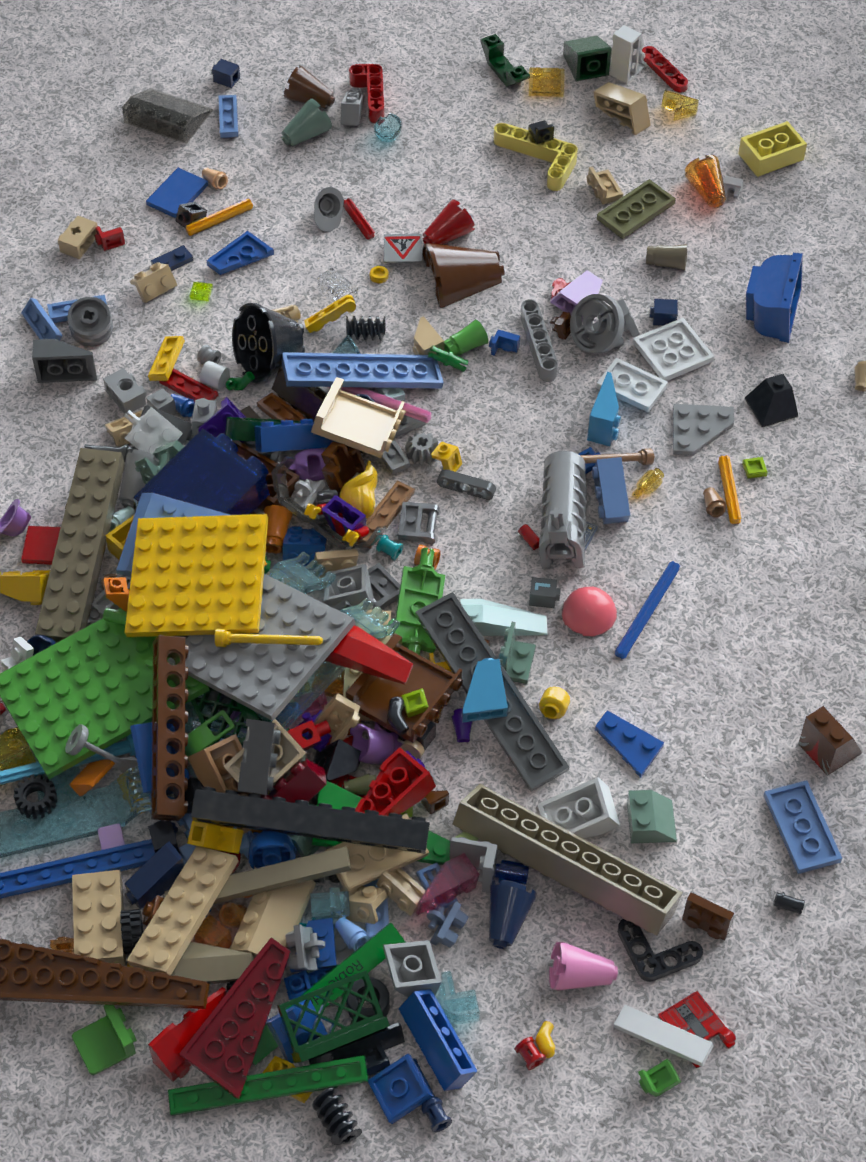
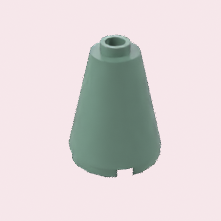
(306, 124)

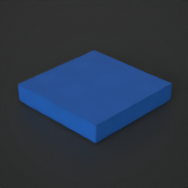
(400, 1088)

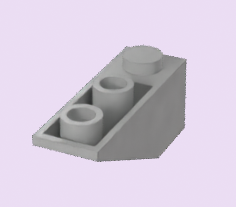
(352, 107)

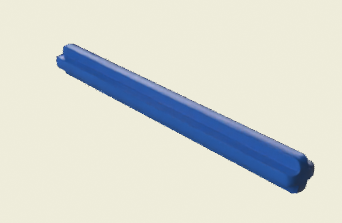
(647, 610)

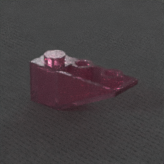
(452, 880)

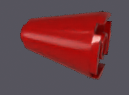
(449, 225)

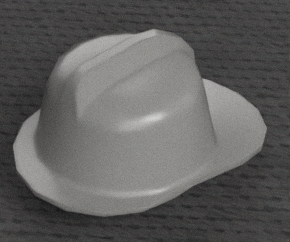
(328, 209)

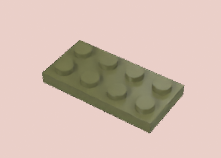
(636, 209)

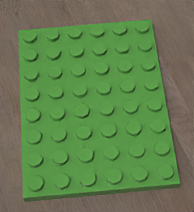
(85, 680)

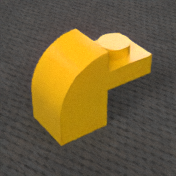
(215, 837)

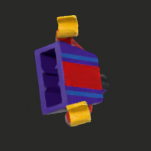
(341, 518)

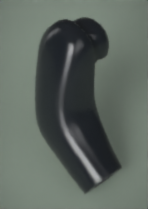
(394, 715)

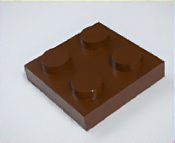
(707, 916)

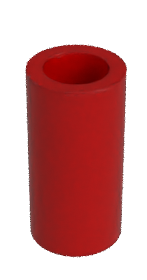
(529, 536)

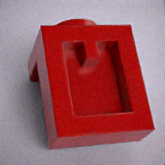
(109, 239)

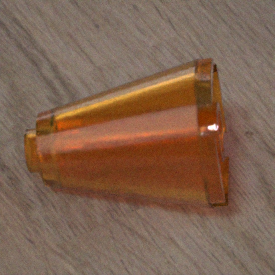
(707, 179)

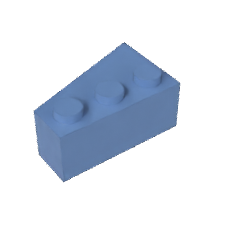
(611, 490)

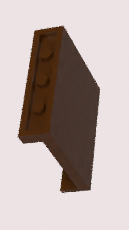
(375, 692)

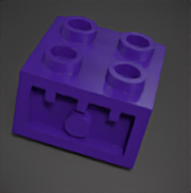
(217, 422)

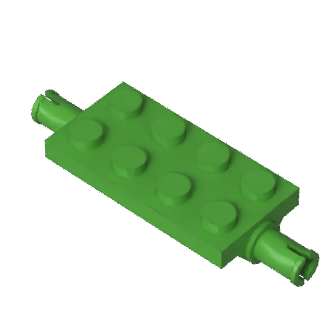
(417, 589)

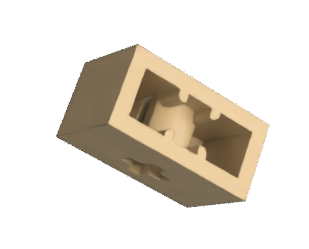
(77, 237)

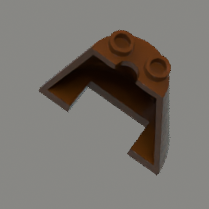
(461, 271)

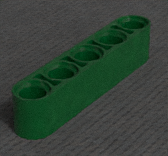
(244, 428)

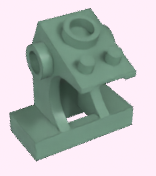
(148, 469)

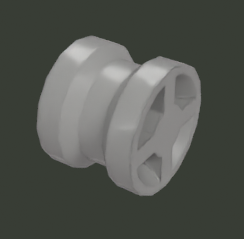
(207, 354)

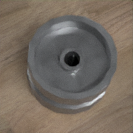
(90, 321)

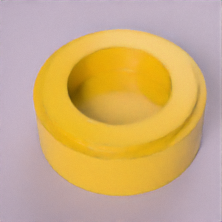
(379, 274)

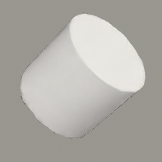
(214, 375)

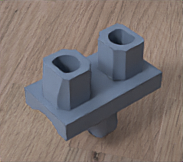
(452, 916)

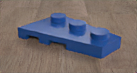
(239, 253)

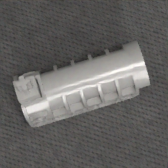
(563, 509)

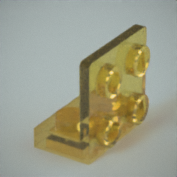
(14, 750)

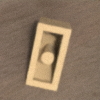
(425, 338)

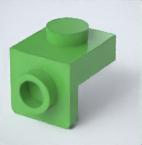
(659, 1078)

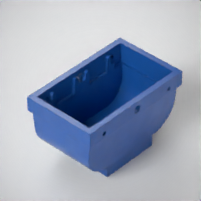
(773, 294)

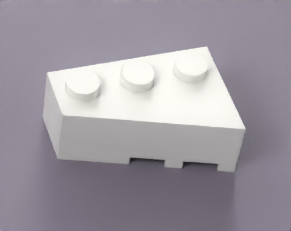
(627, 54)

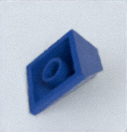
(279, 1033)

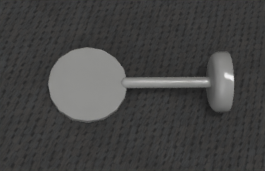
(78, 739)

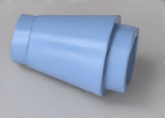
(351, 933)

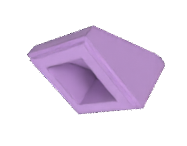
(111, 836)

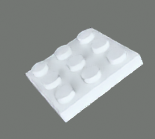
(673, 349)

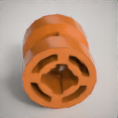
(436, 558)

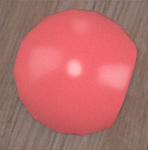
(589, 611)

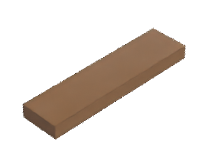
(388, 508)

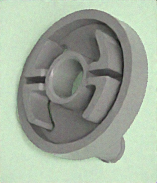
(610, 327)

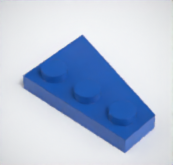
(631, 742)

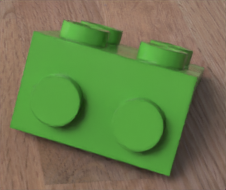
(105, 1041)

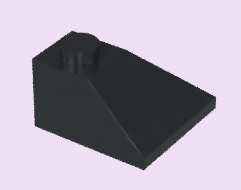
(772, 401)
(337, 759)

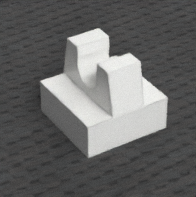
(734, 184)

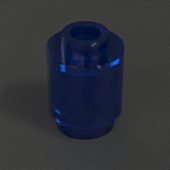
(512, 872)

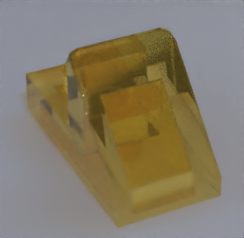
(681, 105)

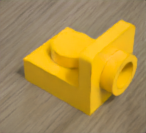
(448, 455)

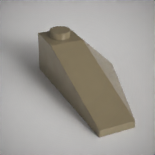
(212, 963)

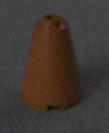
(305, 86)

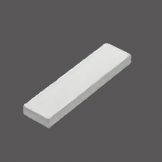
(663, 1035)

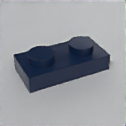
(175, 258)

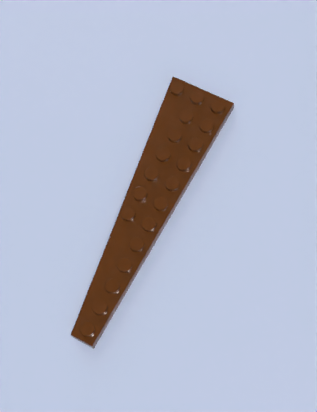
(65, 977)

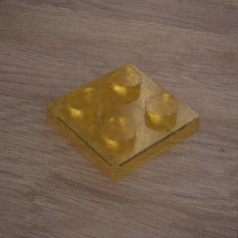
(546, 82)

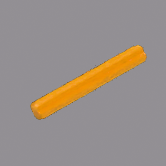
(219, 217)
(729, 489)

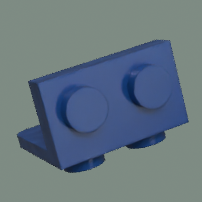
(302, 540)

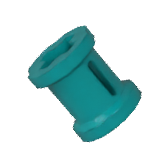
(389, 547)

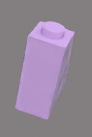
(579, 288)

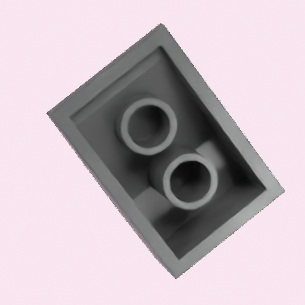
(62, 362)

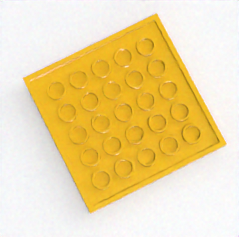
(197, 575)

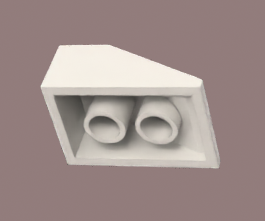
(583, 809)

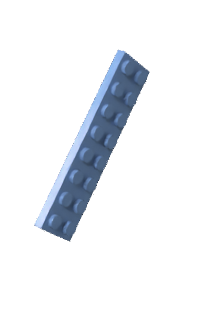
(361, 370)

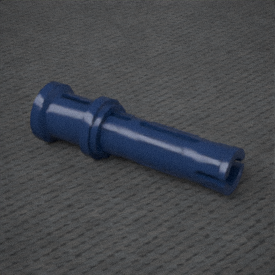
(434, 1109)

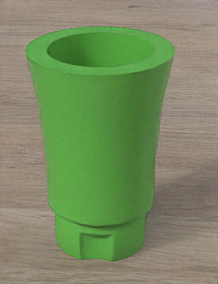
(467, 339)

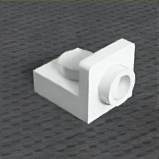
(20, 651)

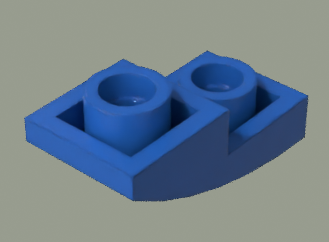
(302, 981)

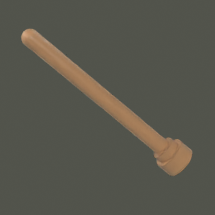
(645, 457)

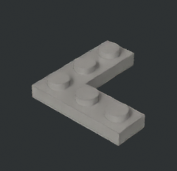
(395, 458)

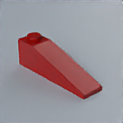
(369, 655)
(397, 786)
(172, 1040)

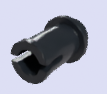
(788, 903)

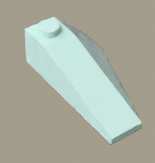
(494, 618)

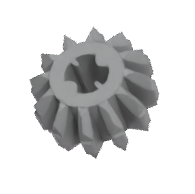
(420, 447)

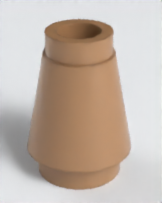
(714, 502)

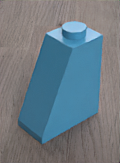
(486, 693)

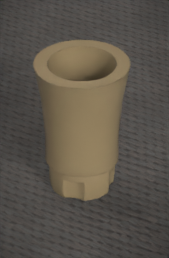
(667, 256)

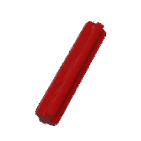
(358, 219)

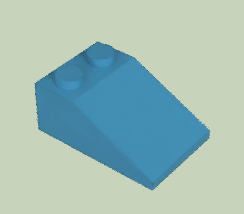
(604, 415)

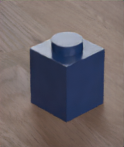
(226, 73)
(663, 311)

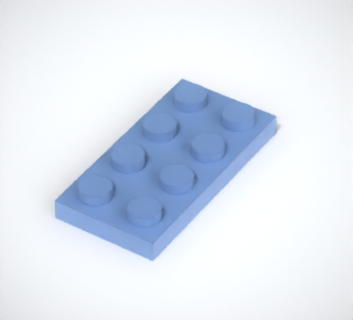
(802, 827)

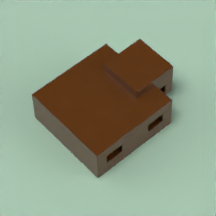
(341, 465)

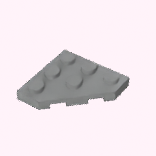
(698, 426)

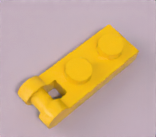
(330, 313)

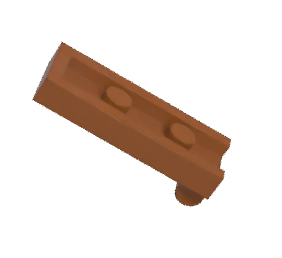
(277, 408)

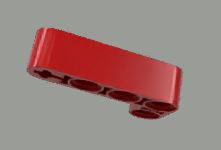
(371, 77)

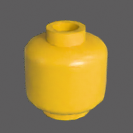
(554, 702)

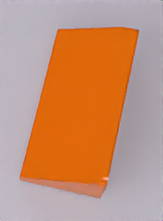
(90, 776)

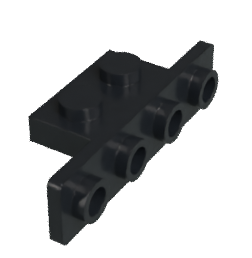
(369, 1046)

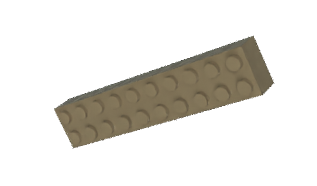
(81, 544)
(568, 859)

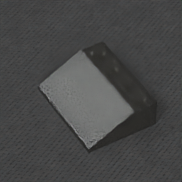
(165, 114)

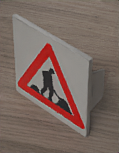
(402, 248)

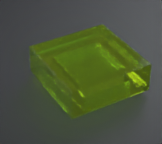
(201, 291)

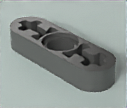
(478, 487)

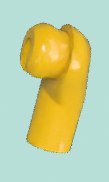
(544, 1041)

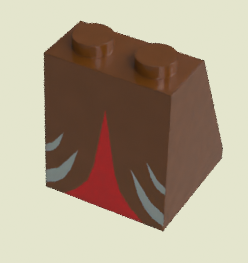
(827, 741)

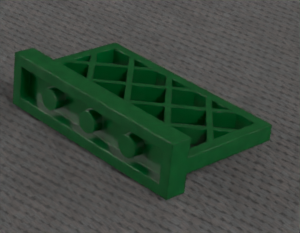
(246, 713)
(341, 1036)

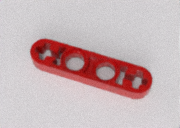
(652, 57)

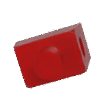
(316, 730)

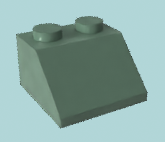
(650, 817)

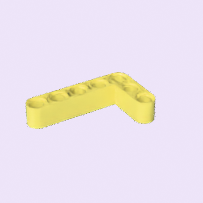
(558, 152)

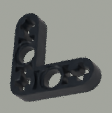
(656, 960)

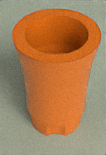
(278, 523)

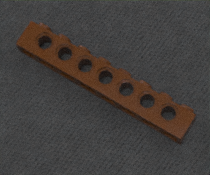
(161, 806)

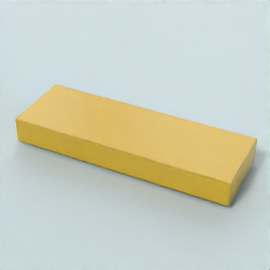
(166, 358)

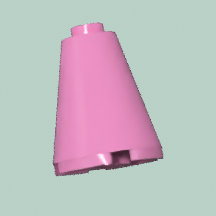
(579, 968)

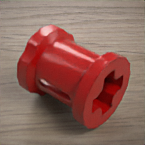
(528, 1045)

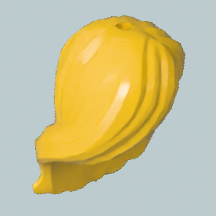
(360, 491)

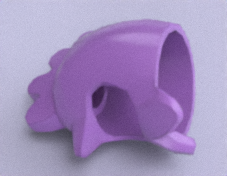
(309, 464)
(378, 746)

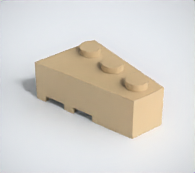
(625, 105)

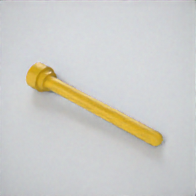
(225, 638)

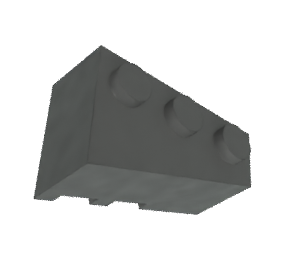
(258, 757)

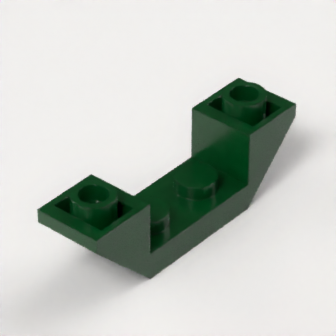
(494, 54)

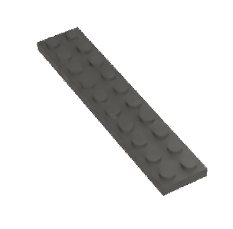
(518, 733)

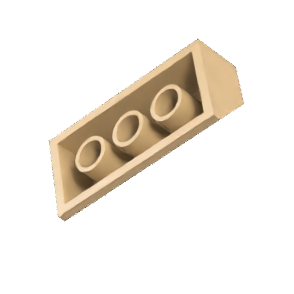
(273, 916)

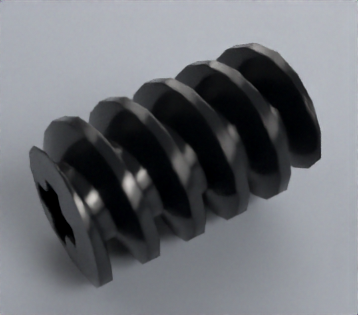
(366, 328)
(334, 1118)

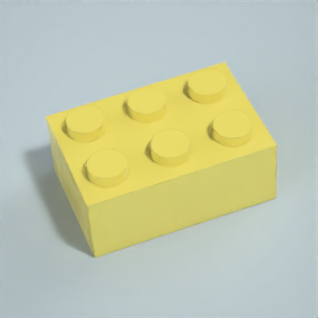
(772, 148)

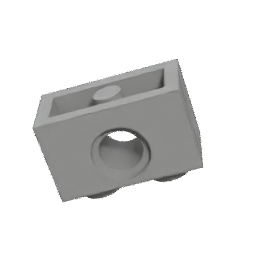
(125, 391)

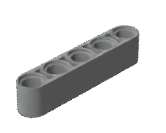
(539, 340)

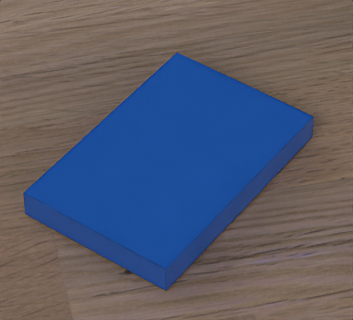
(177, 189)

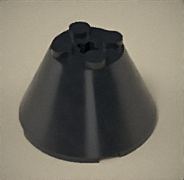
(262, 337)

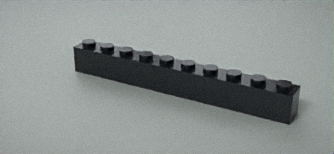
(310, 820)

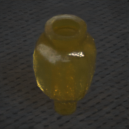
(648, 482)

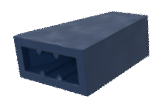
(154, 876)

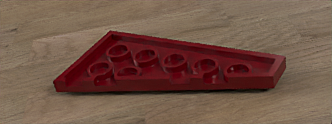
(232, 1032)

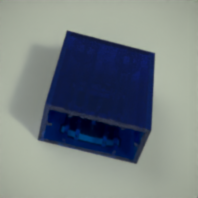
(212, 476)

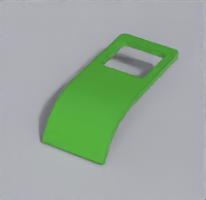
(202, 736)

